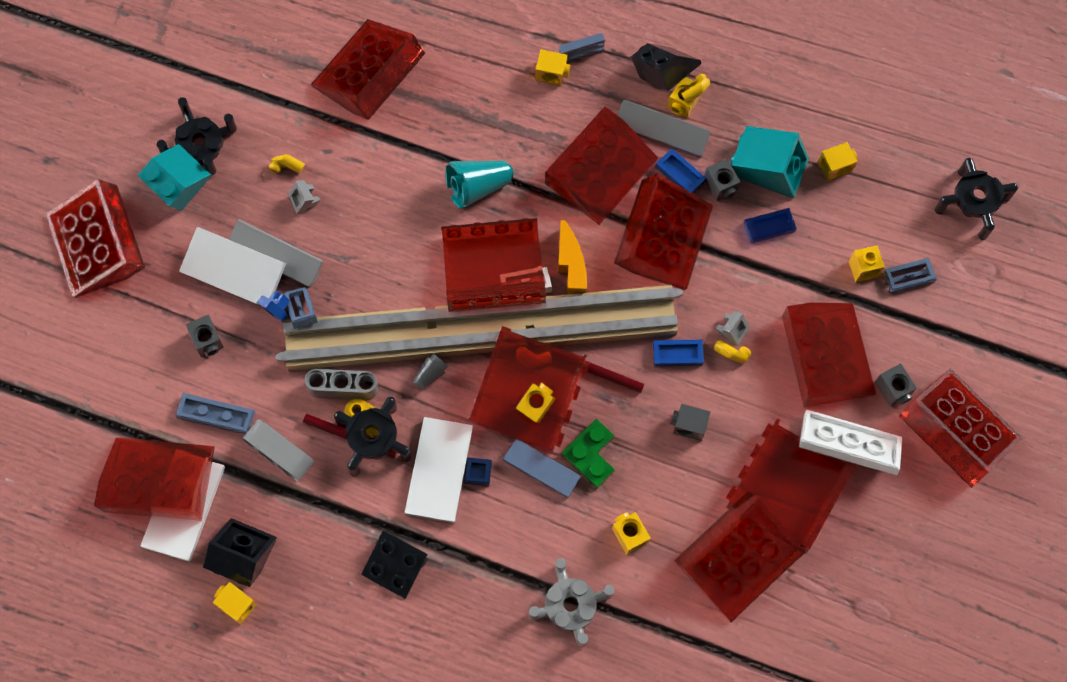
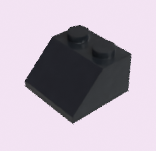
(663, 65)
(239, 552)

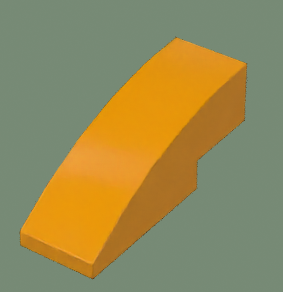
(571, 260)

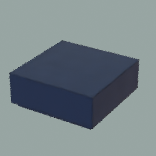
(478, 471)

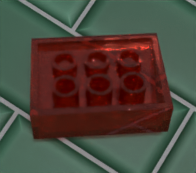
(369, 68)
(600, 166)
(664, 232)
(94, 239)
(827, 352)
(960, 427)
(155, 479)
(740, 556)

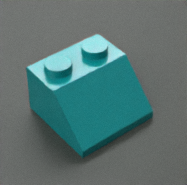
(174, 176)

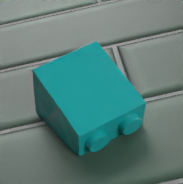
(771, 159)

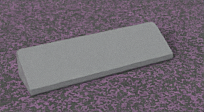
(664, 128)
(299, 264)

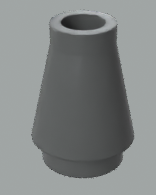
(429, 371)

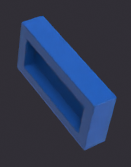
(680, 171)
(678, 352)

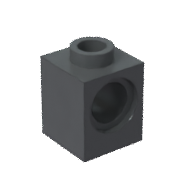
(724, 171)
(200, 328)
(900, 376)
(690, 422)

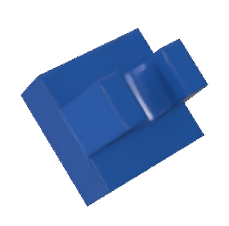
(275, 305)

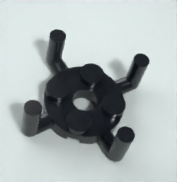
(203, 128)
(970, 204)
(376, 447)

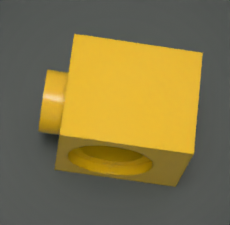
(552, 67)
(678, 105)
(837, 161)
(866, 263)
(526, 407)
(628, 543)
(234, 602)

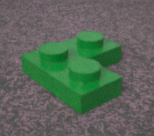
(584, 453)

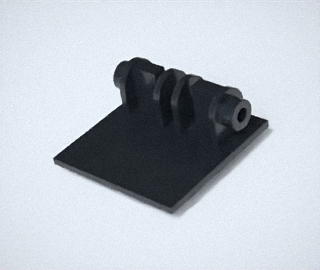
(394, 564)

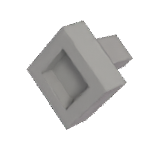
(301, 196)
(734, 328)

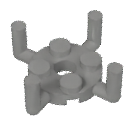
(575, 589)

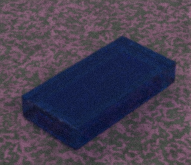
(770, 225)

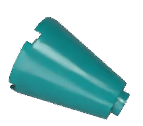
(476, 179)

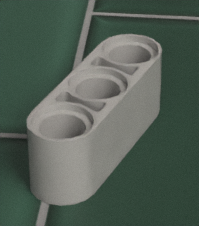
(332, 377)
(278, 450)

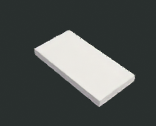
(231, 266)
(851, 442)
(439, 470)
(180, 536)

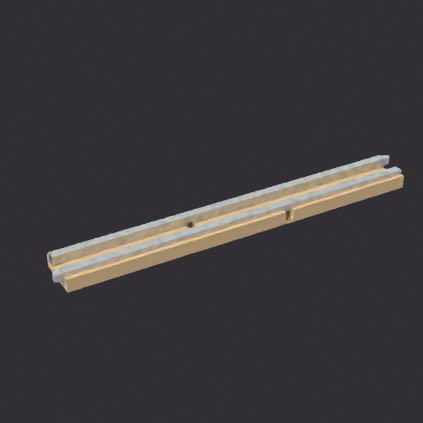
(423, 332)

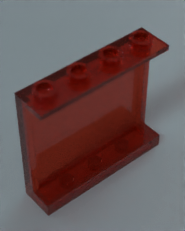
(493, 264)
(509, 375)
(793, 483)

